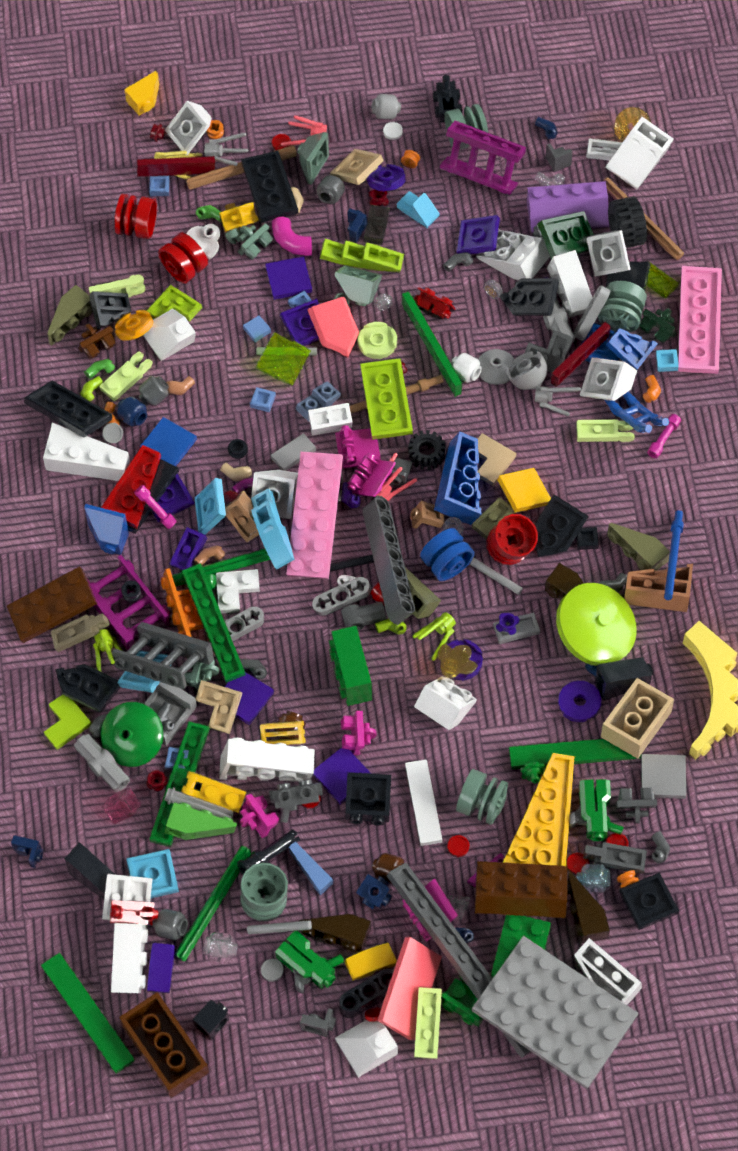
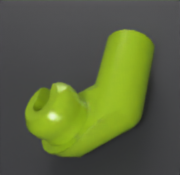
(88, 388)
(388, 625)

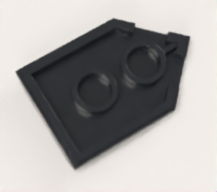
(532, 297)
(558, 527)
(87, 686)

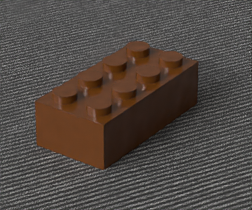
(521, 889)
(164, 1045)

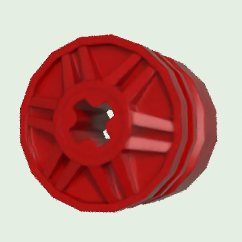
(130, 216)
(519, 531)

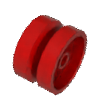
(183, 257)

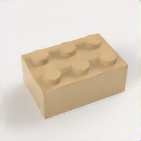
(637, 718)

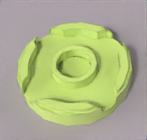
(377, 340)

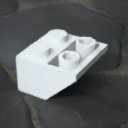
(445, 702)

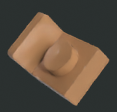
(425, 513)

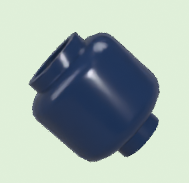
(132, 411)

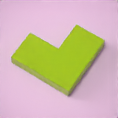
(177, 300)
(71, 722)

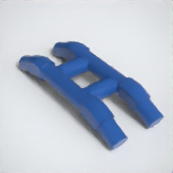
(635, 407)

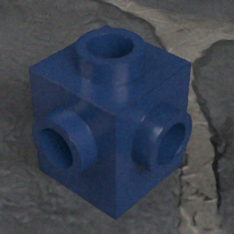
(371, 884)

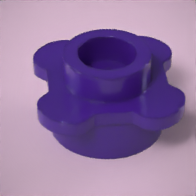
(510, 618)

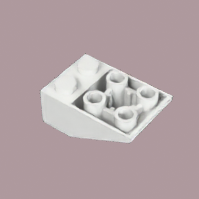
(639, 153)
(516, 255)

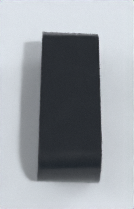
(362, 1002)

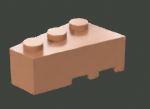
(648, 587)

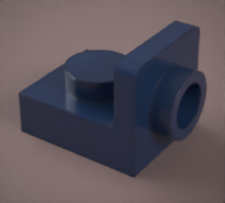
(357, 224)
(26, 846)

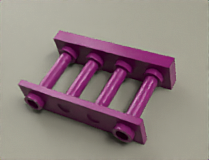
(488, 142)
(126, 635)

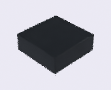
(587, 539)

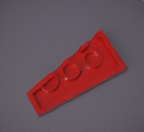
(139, 472)

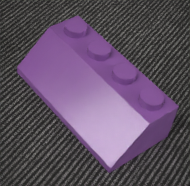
(566, 199)

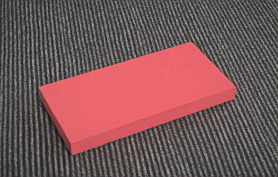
(414, 969)

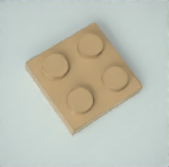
(357, 166)

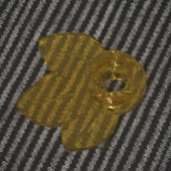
(456, 660)

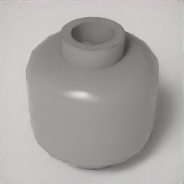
(386, 106)

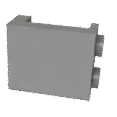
(182, 704)

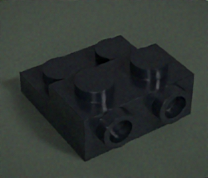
(368, 798)

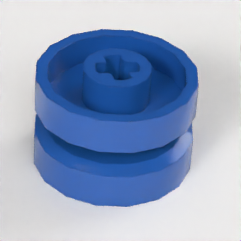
(447, 554)

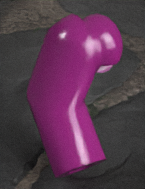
(243, 485)

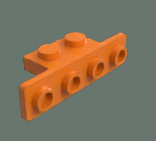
(182, 606)

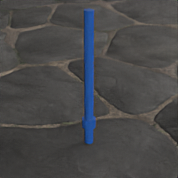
(676, 529)

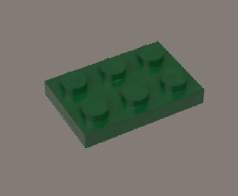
(566, 233)

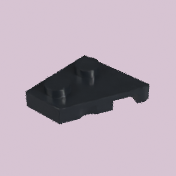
(109, 307)

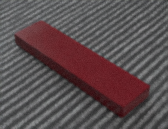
(175, 166)
(580, 354)

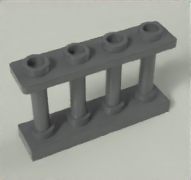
(168, 641)

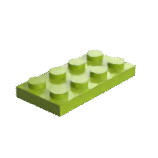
(386, 399)

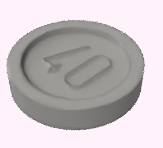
(112, 433)
(272, 970)

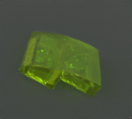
(282, 359)

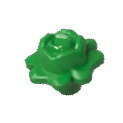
(532, 771)

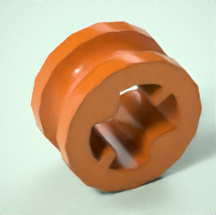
(216, 124)
(410, 159)
(627, 878)

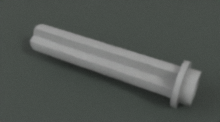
(196, 803)

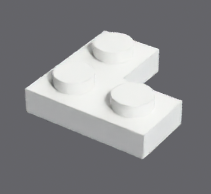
(231, 584)

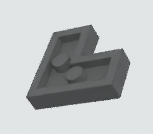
(556, 351)

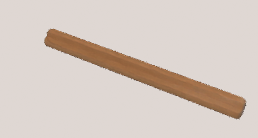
(231, 170)
(652, 228)

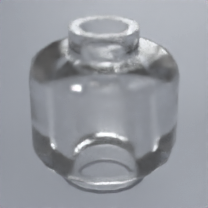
(219, 947)

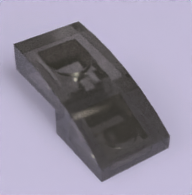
(376, 225)

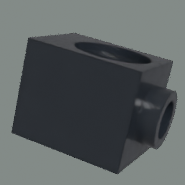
(211, 1019)

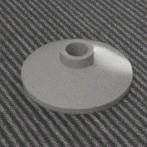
(494, 373)

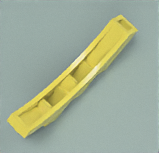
(717, 662)

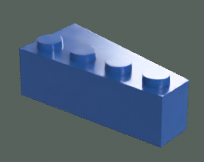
(458, 487)

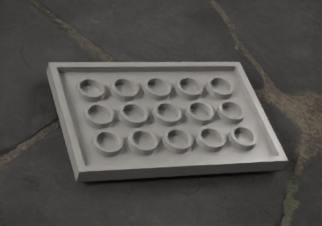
(555, 1012)

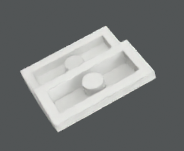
(125, 889)

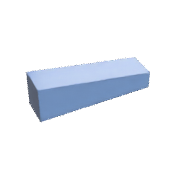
(317, 876)

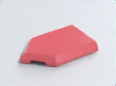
(335, 325)

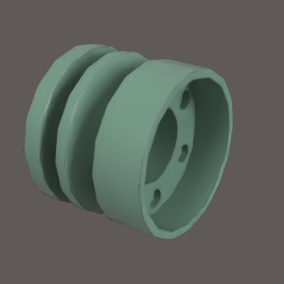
(472, 117)
(623, 306)
(480, 796)
(260, 881)

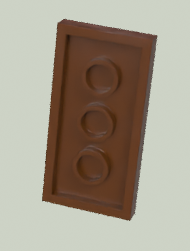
(51, 604)

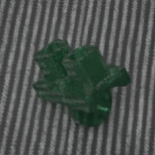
(665, 329)

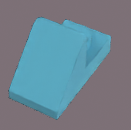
(418, 208)

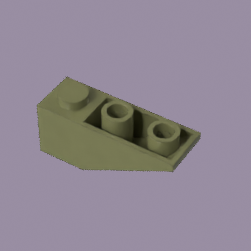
(72, 309)
(642, 548)
(423, 598)

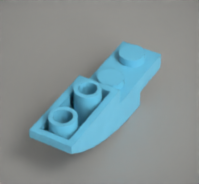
(270, 529)

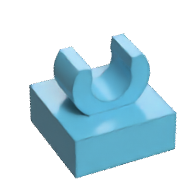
(667, 360)

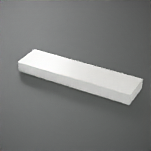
(423, 802)

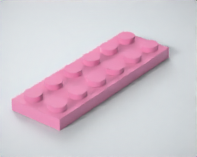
(699, 320)
(314, 514)

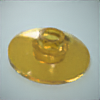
(624, 118)

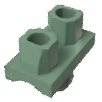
(261, 235)
(200, 672)

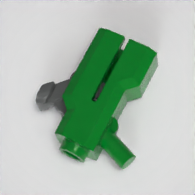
(593, 810)
(306, 963)

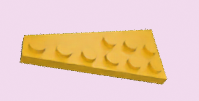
(545, 825)

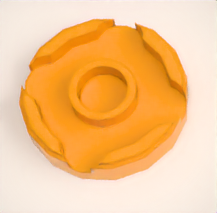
(133, 326)

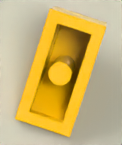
(143, 94)

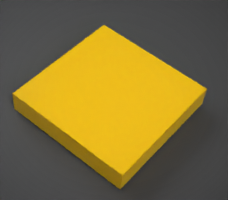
(524, 490)

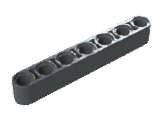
(388, 560)

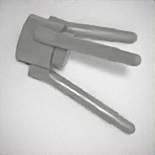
(214, 149)
(545, 395)

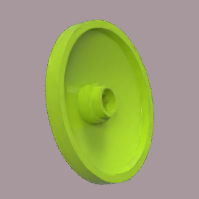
(596, 624)

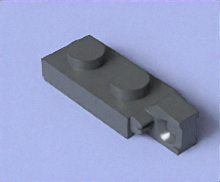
(617, 856)

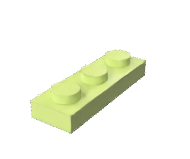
(427, 1023)

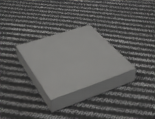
(664, 775)

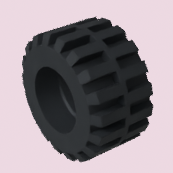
(628, 216)

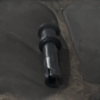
(268, 852)

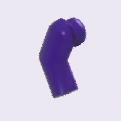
(348, 498)

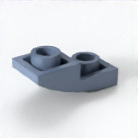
(321, 397)

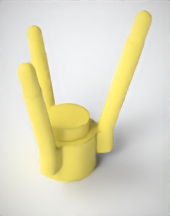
(177, 154)

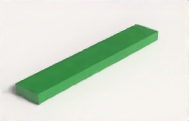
(432, 344)
(213, 623)
(194, 741)
(583, 751)
(88, 1013)

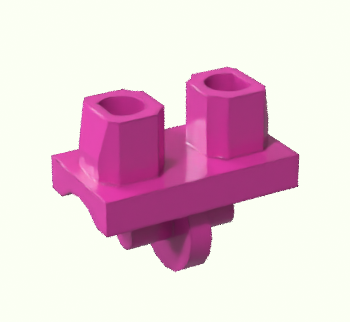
(360, 733)
(255, 816)

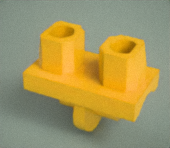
(238, 217)

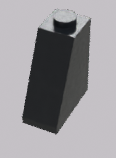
(618, 676)
(88, 869)

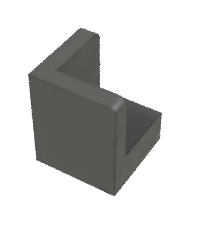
(558, 158)

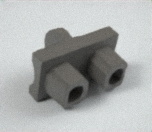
(646, 801)

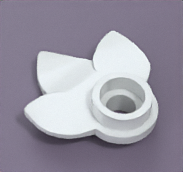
(207, 242)

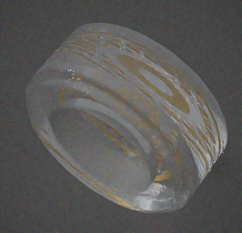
(493, 289)

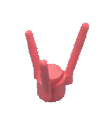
(315, 127)
(386, 488)

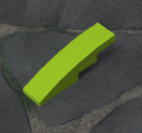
(363, 257)

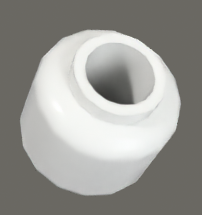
(466, 367)

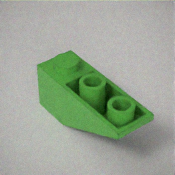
(192, 824)

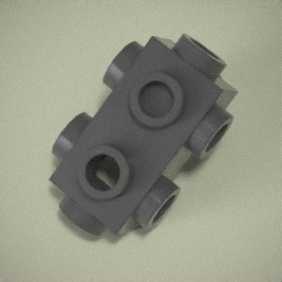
(290, 797)

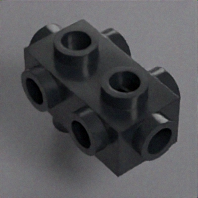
(446, 97)

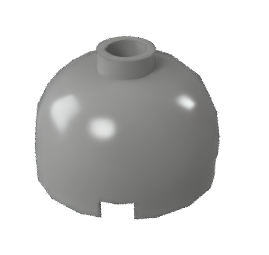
(527, 371)

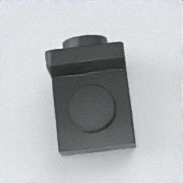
(402, 477)
(314, 1023)

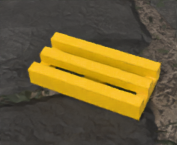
(301, 740)

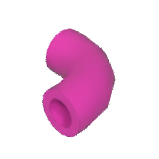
(288, 239)

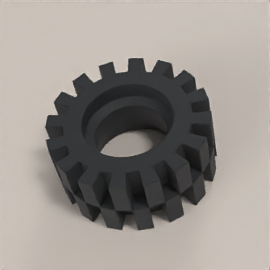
(430, 440)

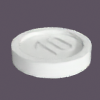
(392, 131)

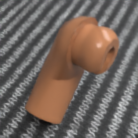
(180, 388)
(209, 552)

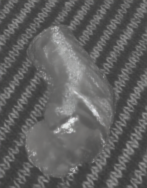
(546, 181)

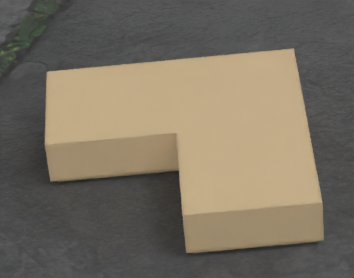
(497, 459)
(224, 702)

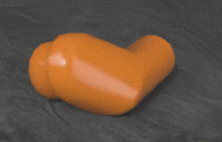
(653, 391)

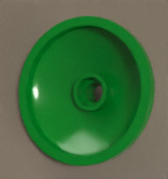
(144, 734)

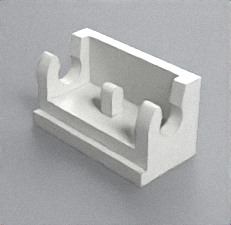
(329, 418)

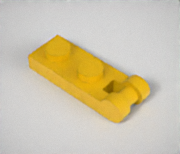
(214, 792)

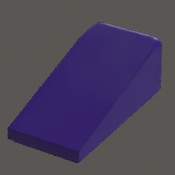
(188, 549)
(161, 967)

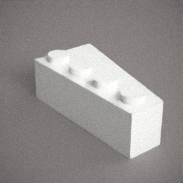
(83, 456)
(266, 761)

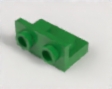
(461, 1000)

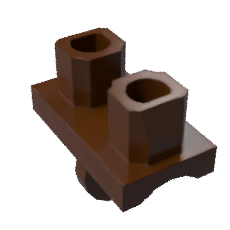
(89, 347)

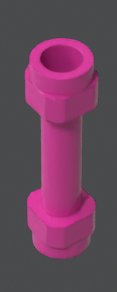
(657, 447)
(166, 518)

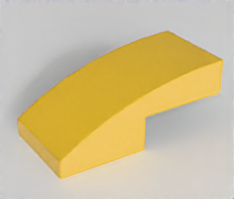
(369, 961)

